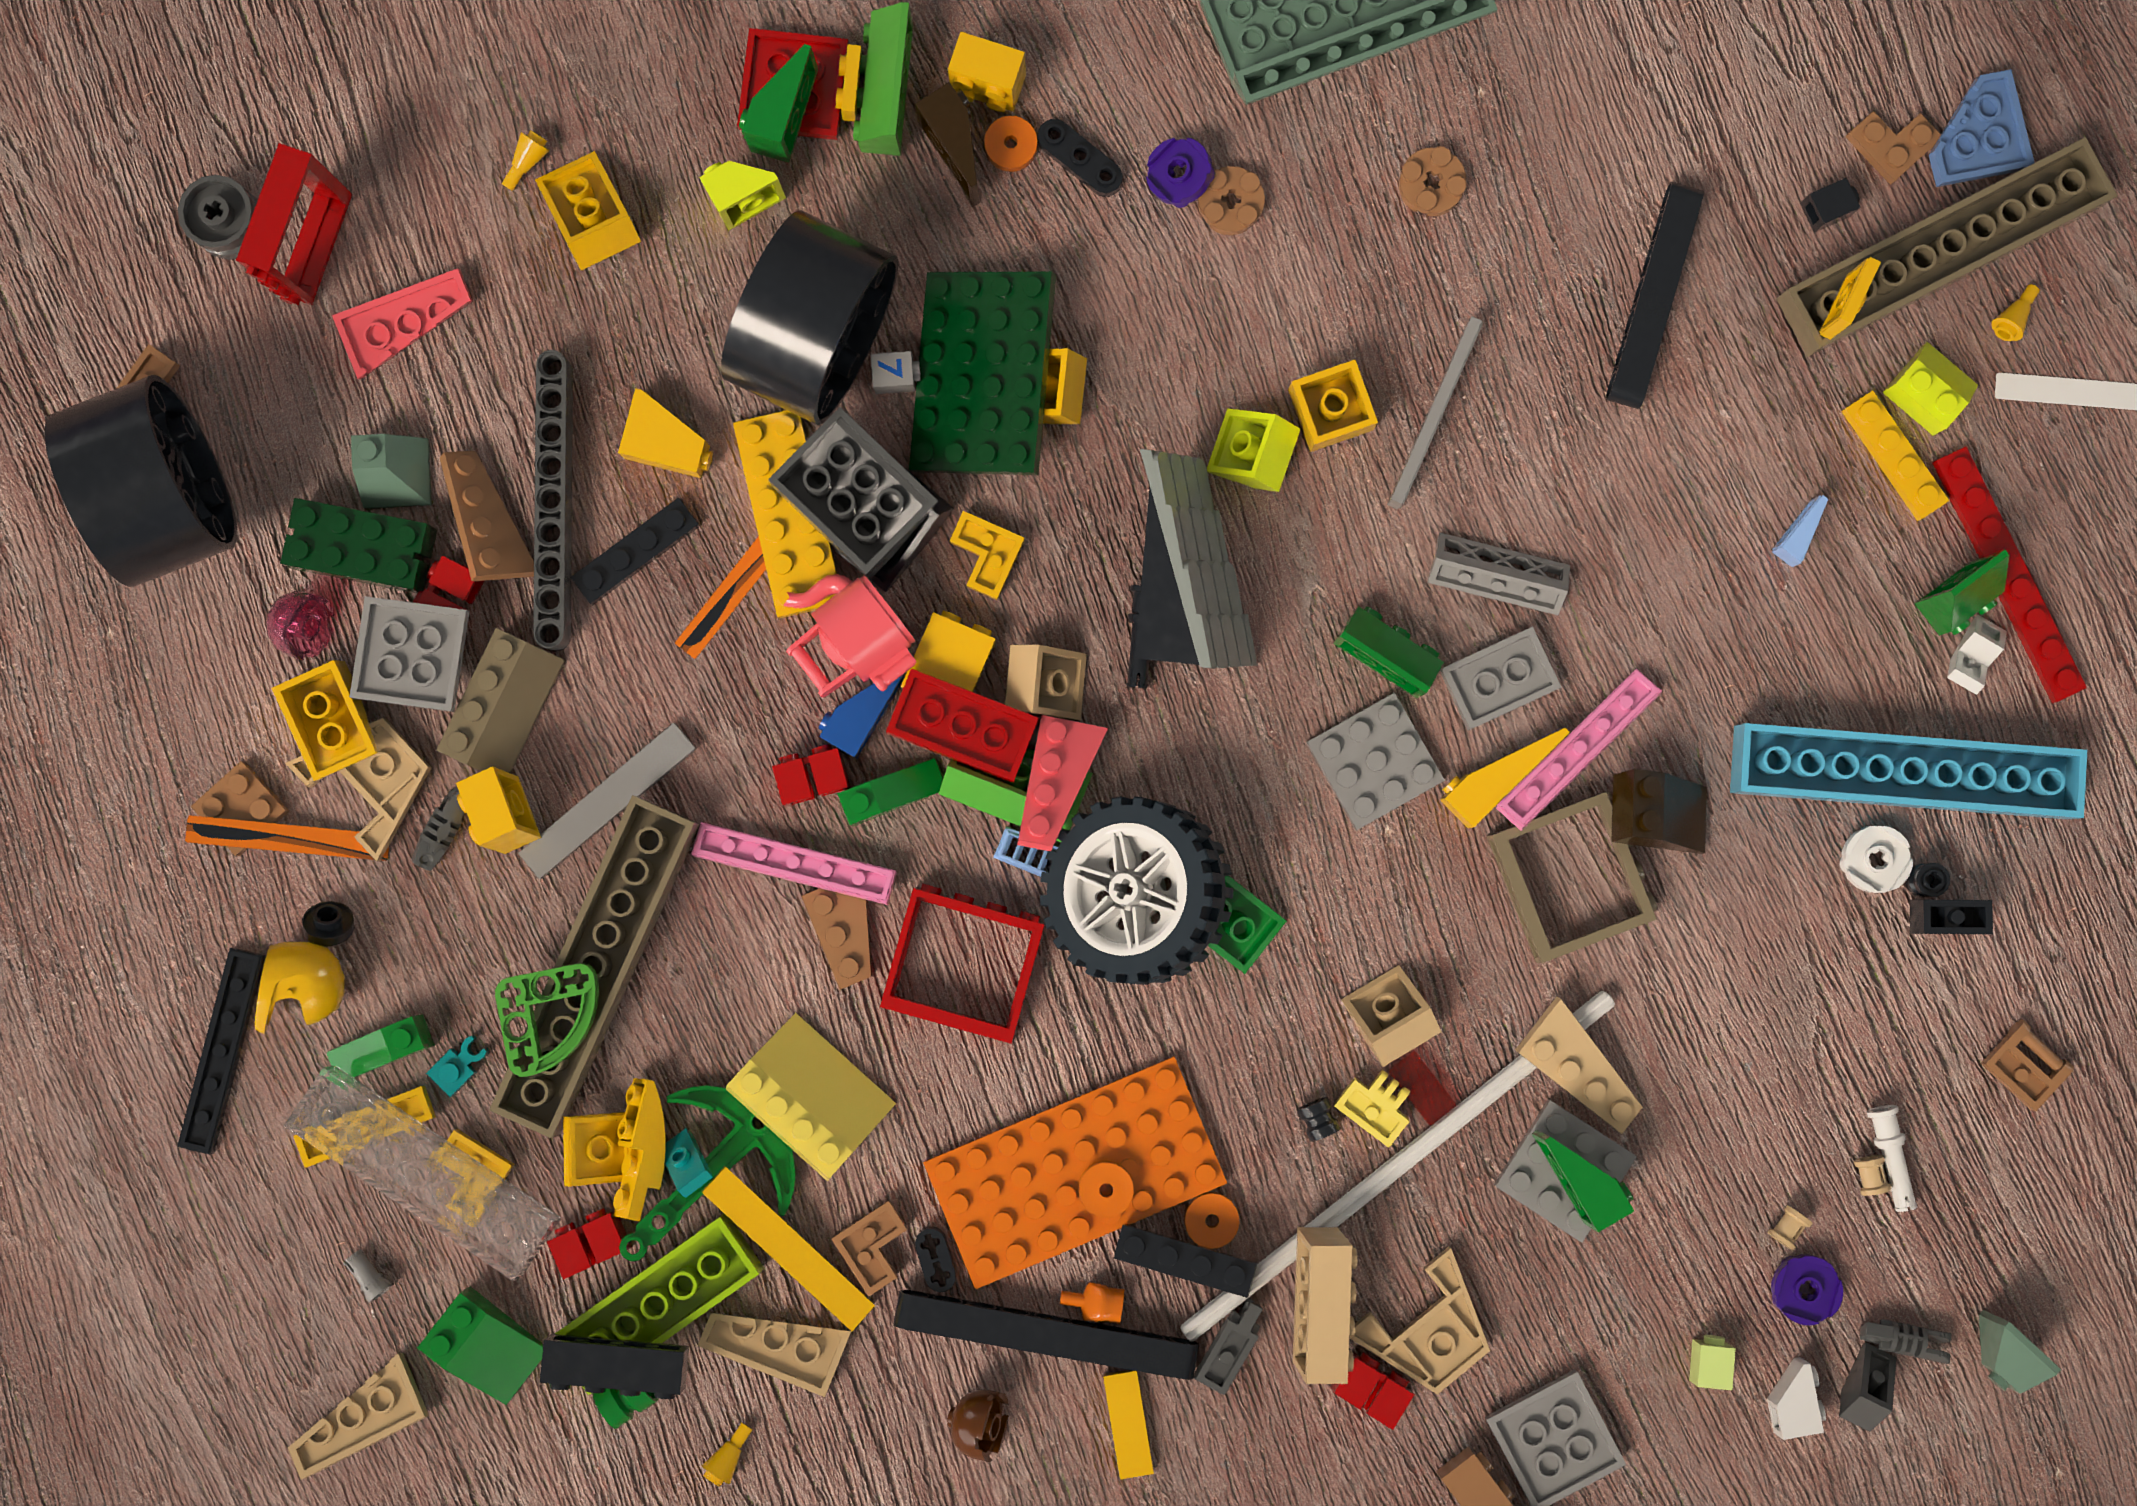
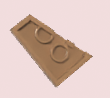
(843, 934)

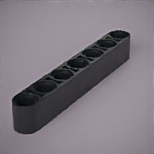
(1654, 295)

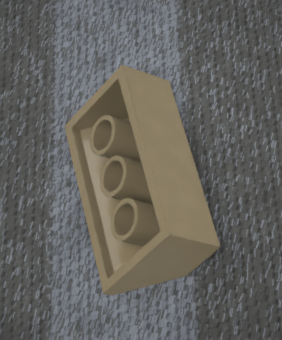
(500, 703)

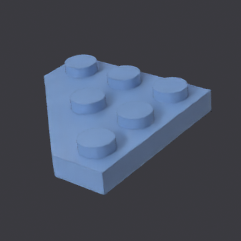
(1983, 134)

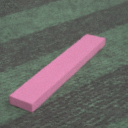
(1578, 749)
(794, 863)

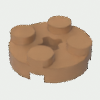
(1425, 199)
(1244, 214)

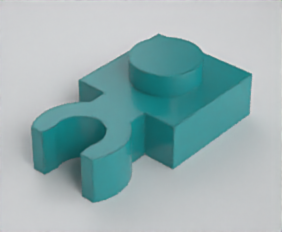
(455, 1068)

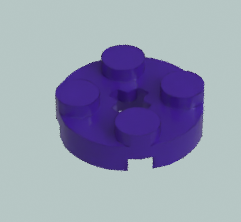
(1192, 184)
(1816, 1307)

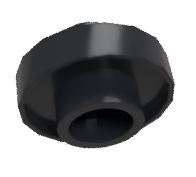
(328, 923)

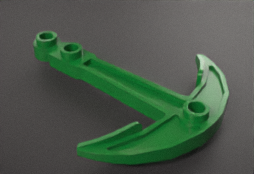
(726, 1153)

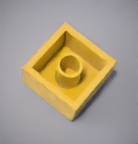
(987, 72)
(1332, 405)
(497, 810)

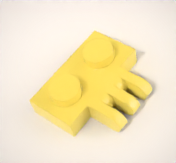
(1375, 1107)

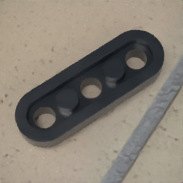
(1086, 170)

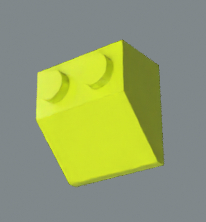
(741, 191)
(1931, 389)
(1253, 449)

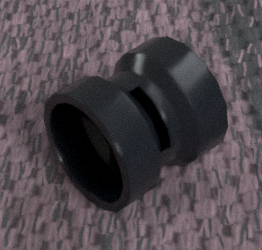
(1920, 880)
(1318, 1119)

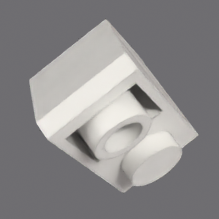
(1795, 1403)

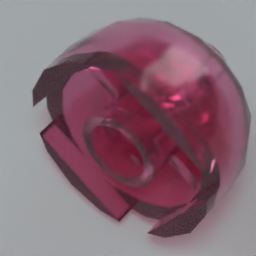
(299, 624)

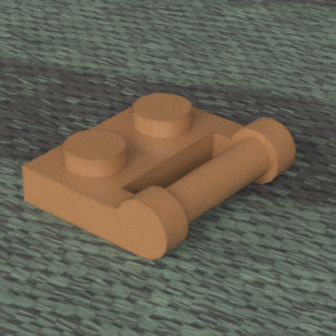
(2020, 1073)

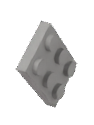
(1500, 678)

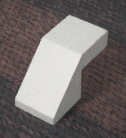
(1975, 653)

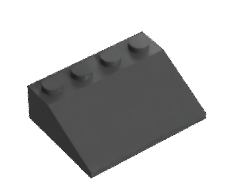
(853, 493)

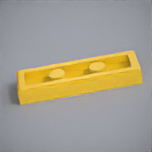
(1128, 1424)

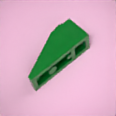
(890, 792)
(382, 1046)

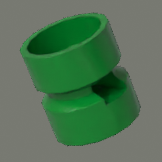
(620, 1409)

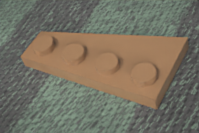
(484, 525)

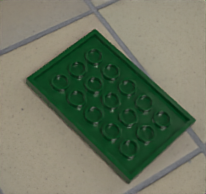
(982, 372)

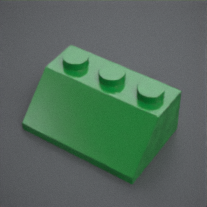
(1389, 651)

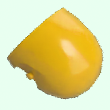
(300, 973)

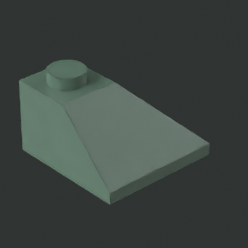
(391, 470)
(2012, 1356)

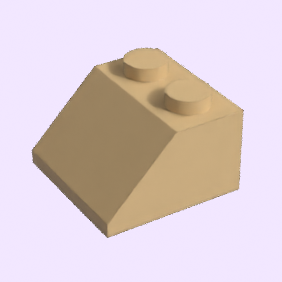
(1046, 681)
(1391, 1015)

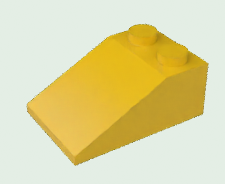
(588, 210)
(1064, 387)
(325, 720)

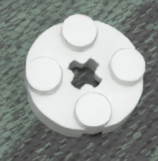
(1896, 858)

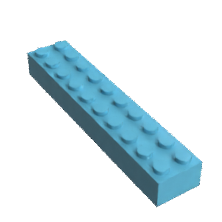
(1908, 771)

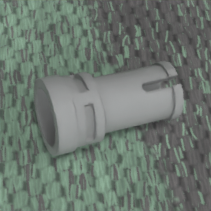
(370, 1280)

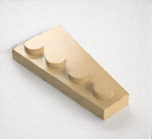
(1575, 1063)
(784, 1350)
(372, 1413)

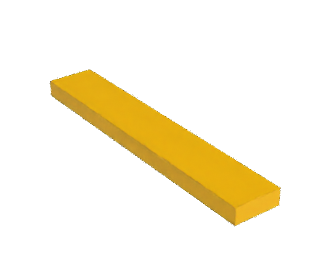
(788, 1248)

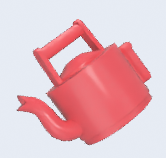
(855, 633)

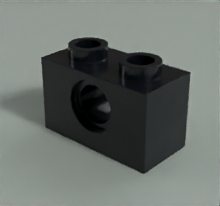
(1951, 917)

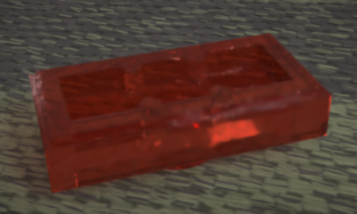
(1425, 1090)

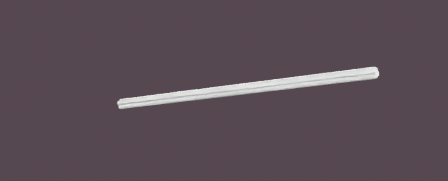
(1388, 1173)

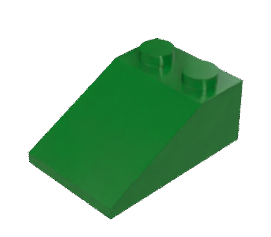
(779, 107)
(1965, 594)
(1249, 927)
(1593, 1193)
(483, 1346)

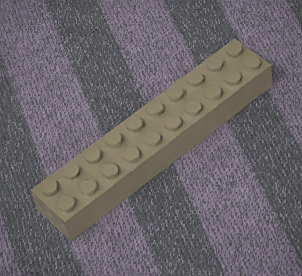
(1955, 242)
(611, 939)

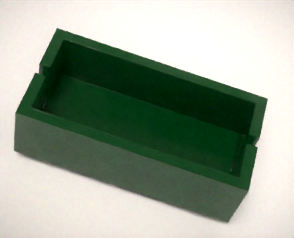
(358, 546)

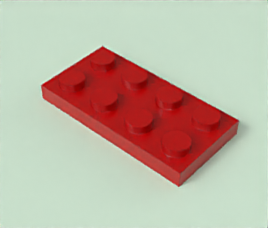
(962, 725)

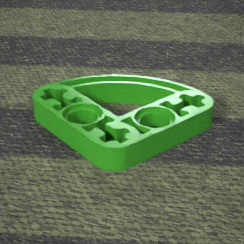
(531, 995)

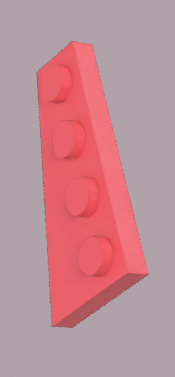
(395, 321)
(1057, 773)

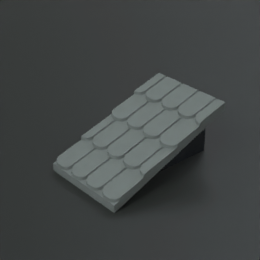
(1187, 584)

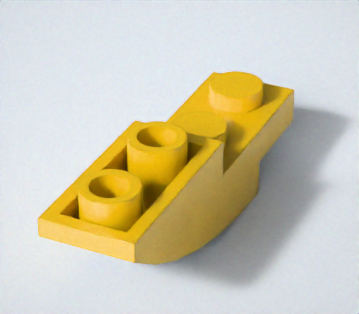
(644, 1135)

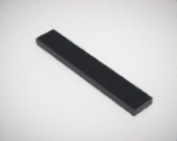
(221, 1051)

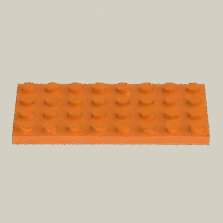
(1018, 1188)

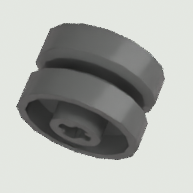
(216, 214)

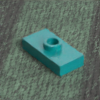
(686, 1163)

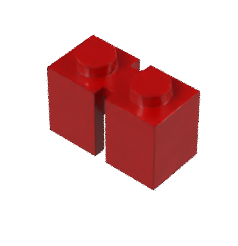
(451, 578)
(794, 779)
(588, 1244)
(1376, 1391)

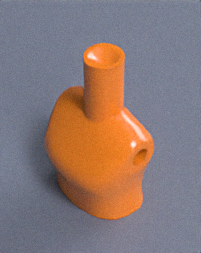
(1097, 1302)

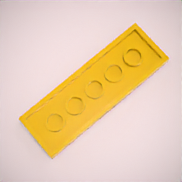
(791, 547)

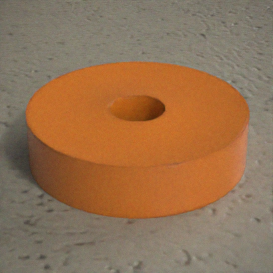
(1010, 158)
(1102, 1205)
(1216, 1235)

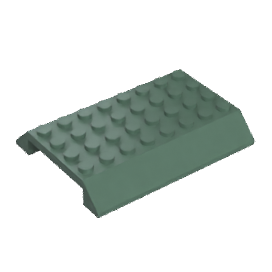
(1292, 42)

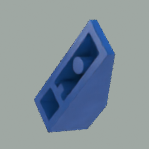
(857, 718)

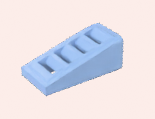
(1796, 540)
(1003, 847)

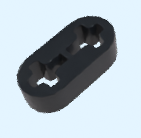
(943, 1256)

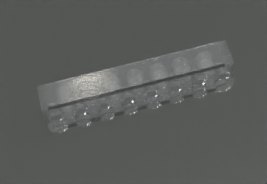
(422, 1172)

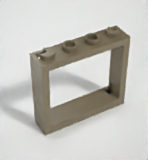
(1522, 900)

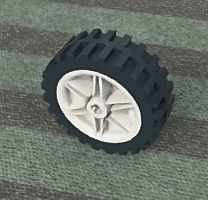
(1188, 910)

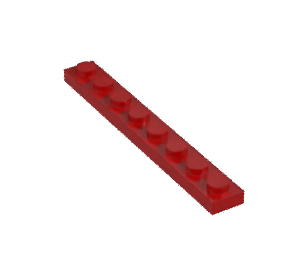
(2021, 596)

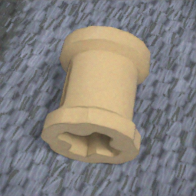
(1872, 1175)
(1789, 1227)

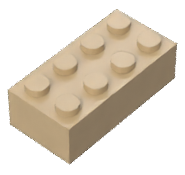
(1323, 1305)

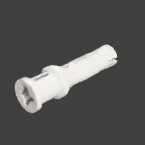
(1890, 1142)

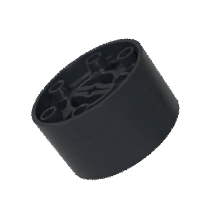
(808, 316)
(140, 481)

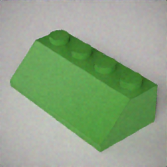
(885, 80)
(996, 794)

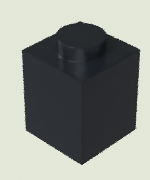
(1831, 204)

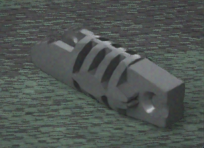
(439, 832)
(1906, 1339)

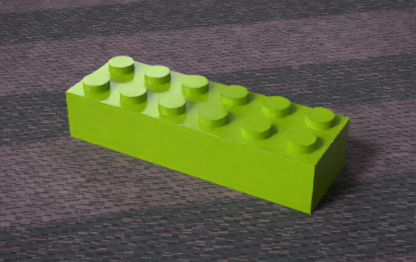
(673, 1288)

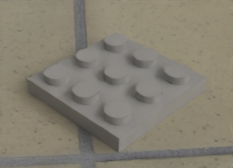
(409, 654)
(1375, 761)
(1533, 1181)
(1555, 1440)

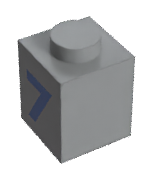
(894, 372)

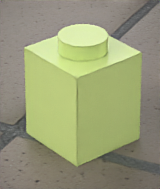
(1712, 1363)

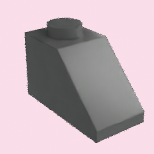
(1869, 1388)

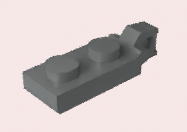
(1230, 1348)

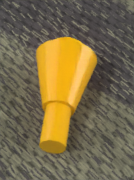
(528, 152)
(2013, 320)
(723, 1462)

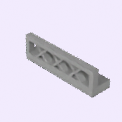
(1499, 578)

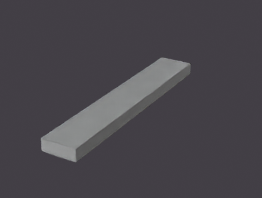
(1435, 413)
(607, 801)

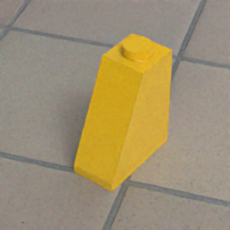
(661, 439)

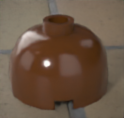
(979, 1423)

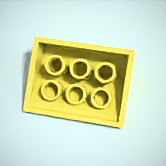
(810, 1096)

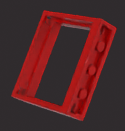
(271, 219)
(943, 1016)

